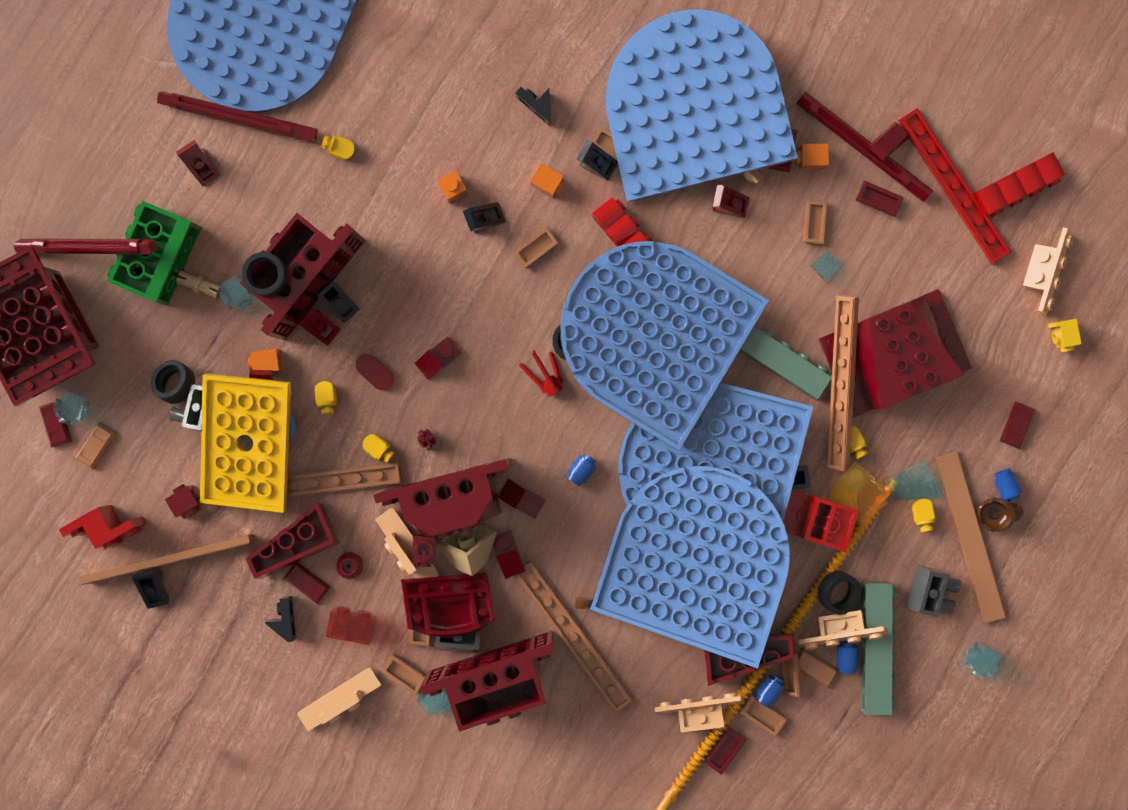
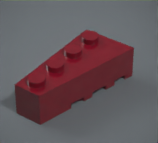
(300, 540)
(777, 649)

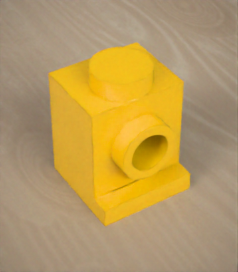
(1065, 334)

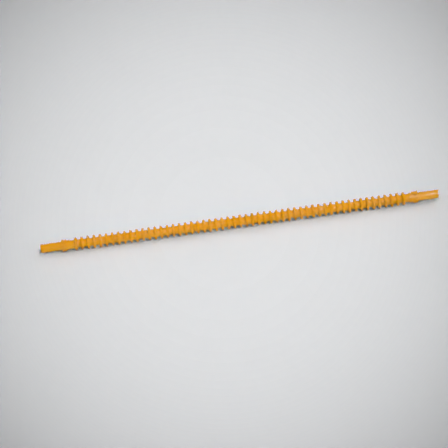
(671, 794)

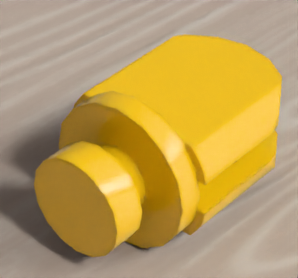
(338, 147)
(325, 397)
(857, 443)
(378, 448)
(924, 514)

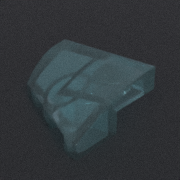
(913, 483)

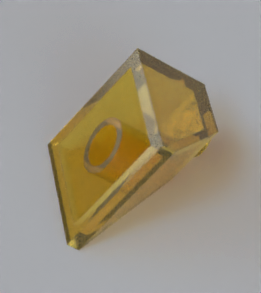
(859, 491)

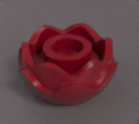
(355, 562)

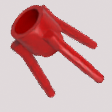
(551, 384)

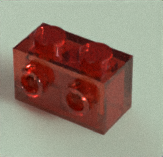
(351, 625)

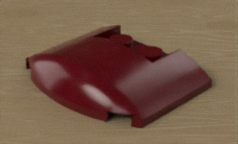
(448, 604)

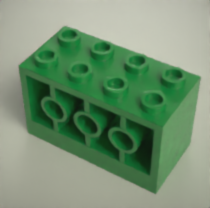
(155, 273)

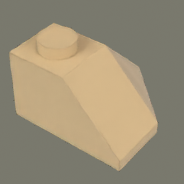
(468, 549)

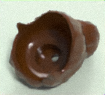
(1004, 519)

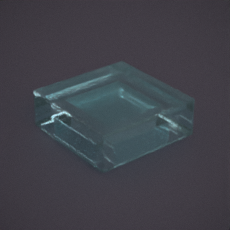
(826, 265)

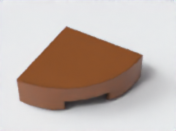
(582, 603)

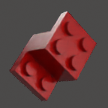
(820, 520)
(103, 527)

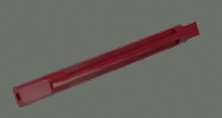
(238, 116)
(861, 144)
(87, 246)

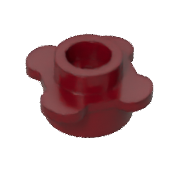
(426, 439)

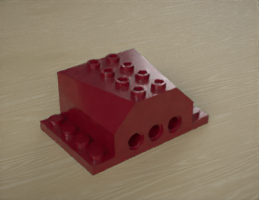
(310, 263)
(40, 328)
(903, 353)
(450, 500)
(493, 682)

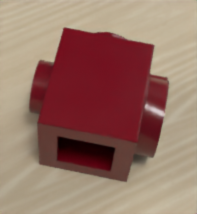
(184, 501)
(424, 550)

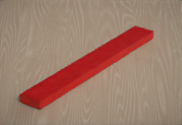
(954, 186)

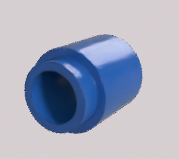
(581, 469)
(1008, 485)
(847, 657)
(770, 690)

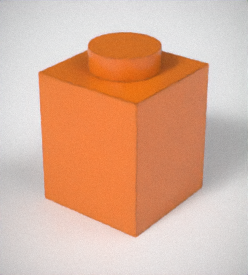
(813, 156)
(547, 181)
(452, 186)
(266, 360)

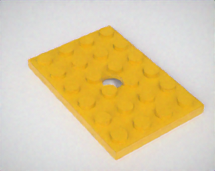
(229, 473)

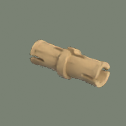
(198, 284)

